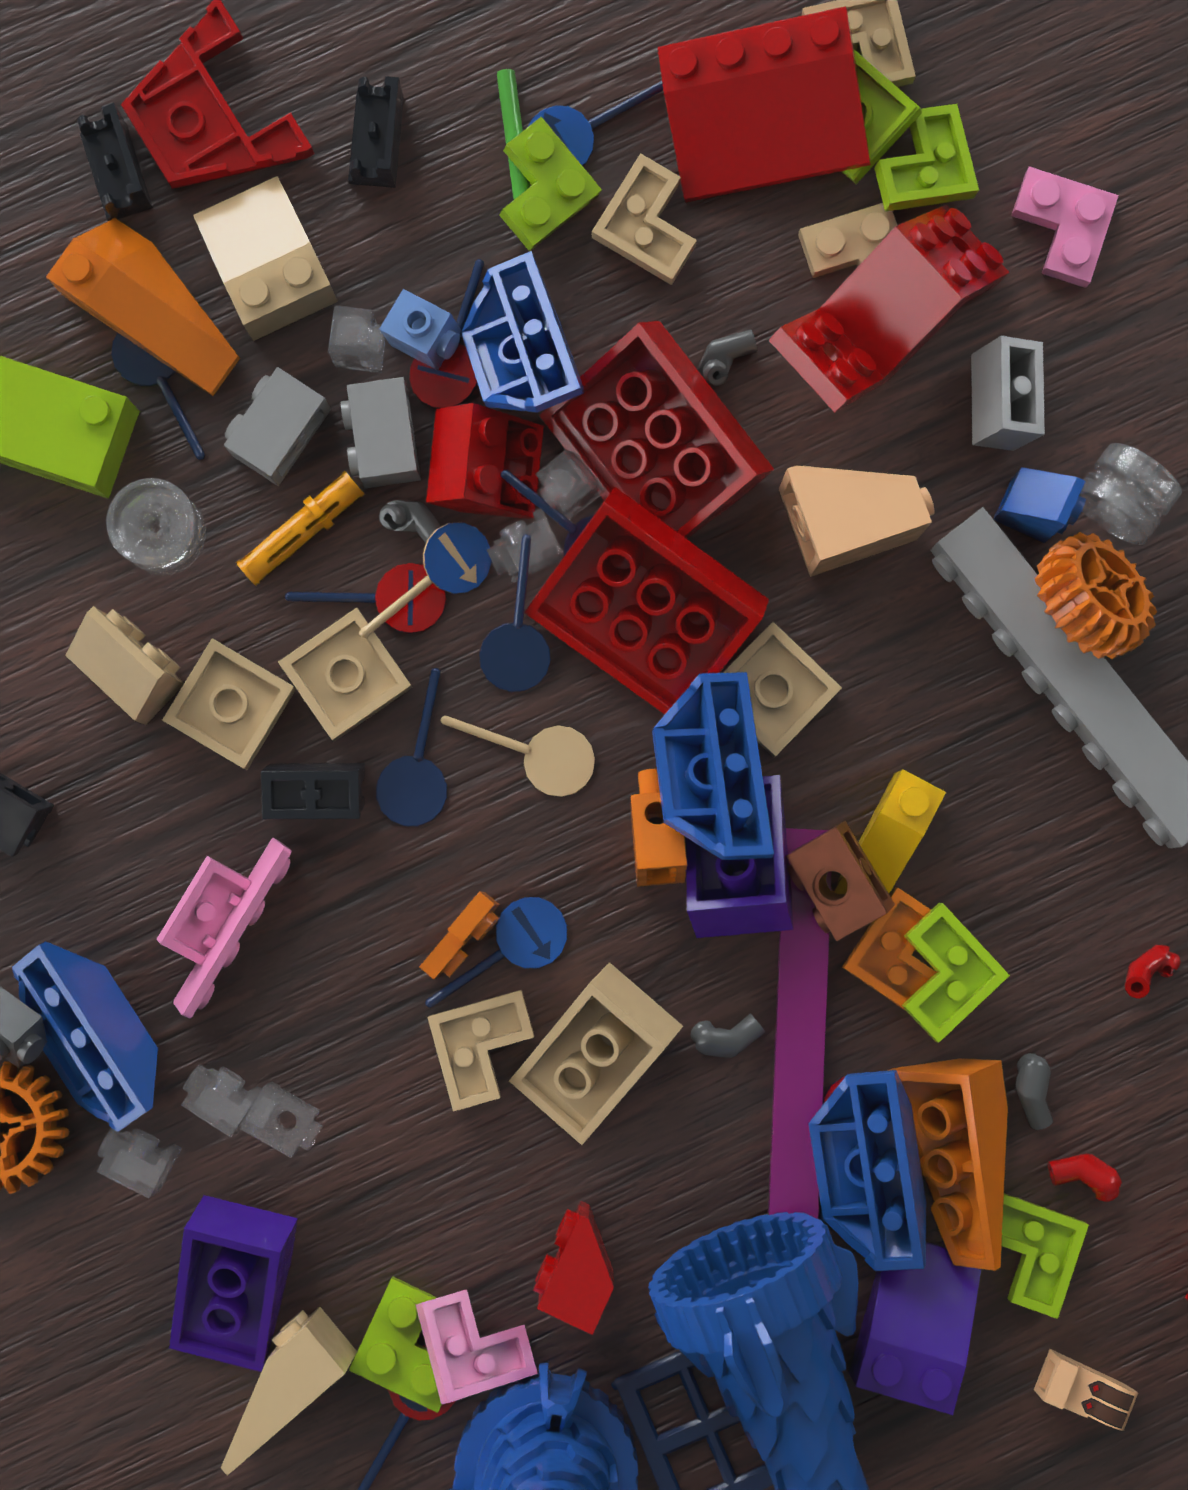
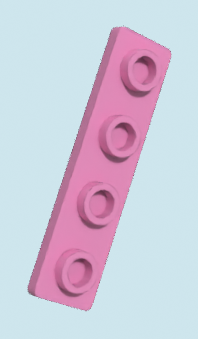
(215, 916)

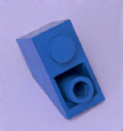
(1041, 503)

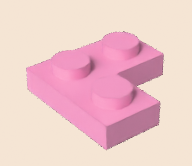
(1078, 216)
(463, 1360)

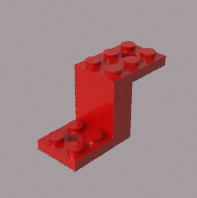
(890, 306)

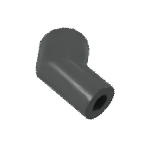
(721, 353)
(410, 517)
(724, 1042)
(1032, 1089)

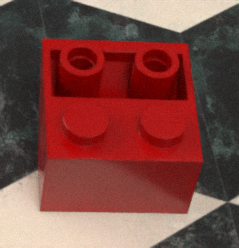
(470, 453)
(580, 1276)

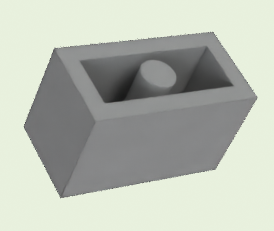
(1007, 393)
(276, 425)
(382, 433)

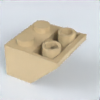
(130, 673)

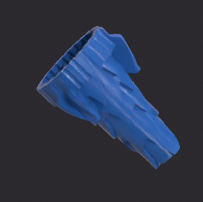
(762, 1319)
(546, 1437)

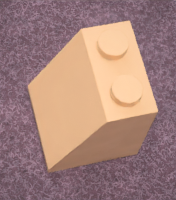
(852, 513)

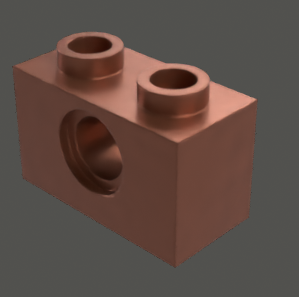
(839, 852)

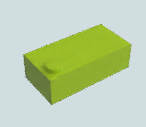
(62, 427)

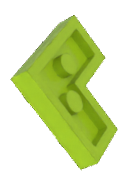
(938, 170)
(557, 180)
(962, 976)
(1049, 1253)
(390, 1347)

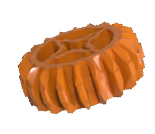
(1095, 595)
(43, 1118)

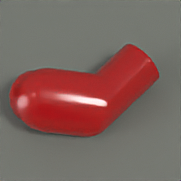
(1143, 968)
(1090, 1170)

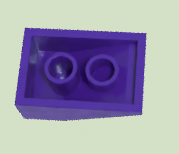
(742, 893)
(231, 1282)
(918, 1332)

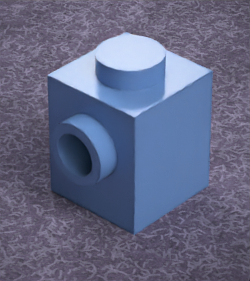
(421, 330)

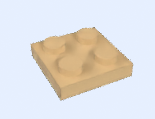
(345, 675)
(783, 687)
(229, 704)

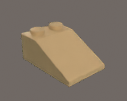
(265, 258)
(595, 1053)
(303, 1366)

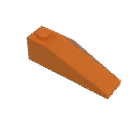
(139, 295)
(962, 1152)

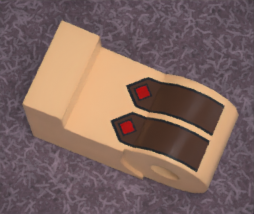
(1084, 1391)

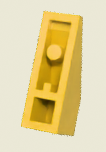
(897, 826)

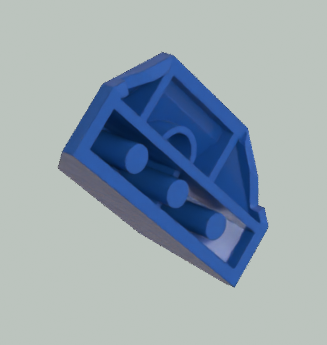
(519, 341)
(713, 769)
(90, 1033)
(872, 1170)

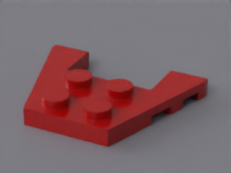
(190, 122)

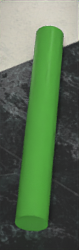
(512, 123)

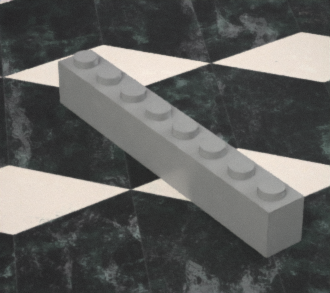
(1080, 686)

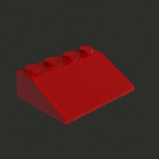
(764, 104)
(658, 432)
(646, 603)

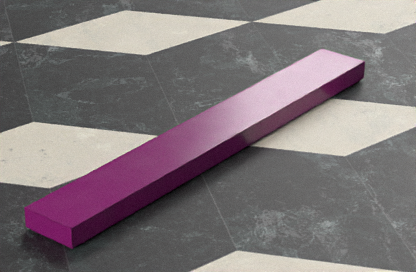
(798, 1050)

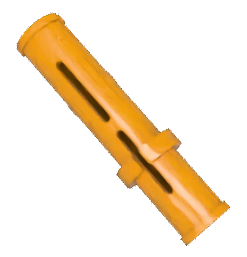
(300, 528)

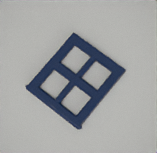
(706, 1426)

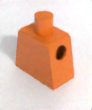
(657, 847)

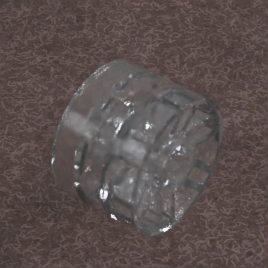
(1129, 493)
(132, 529)

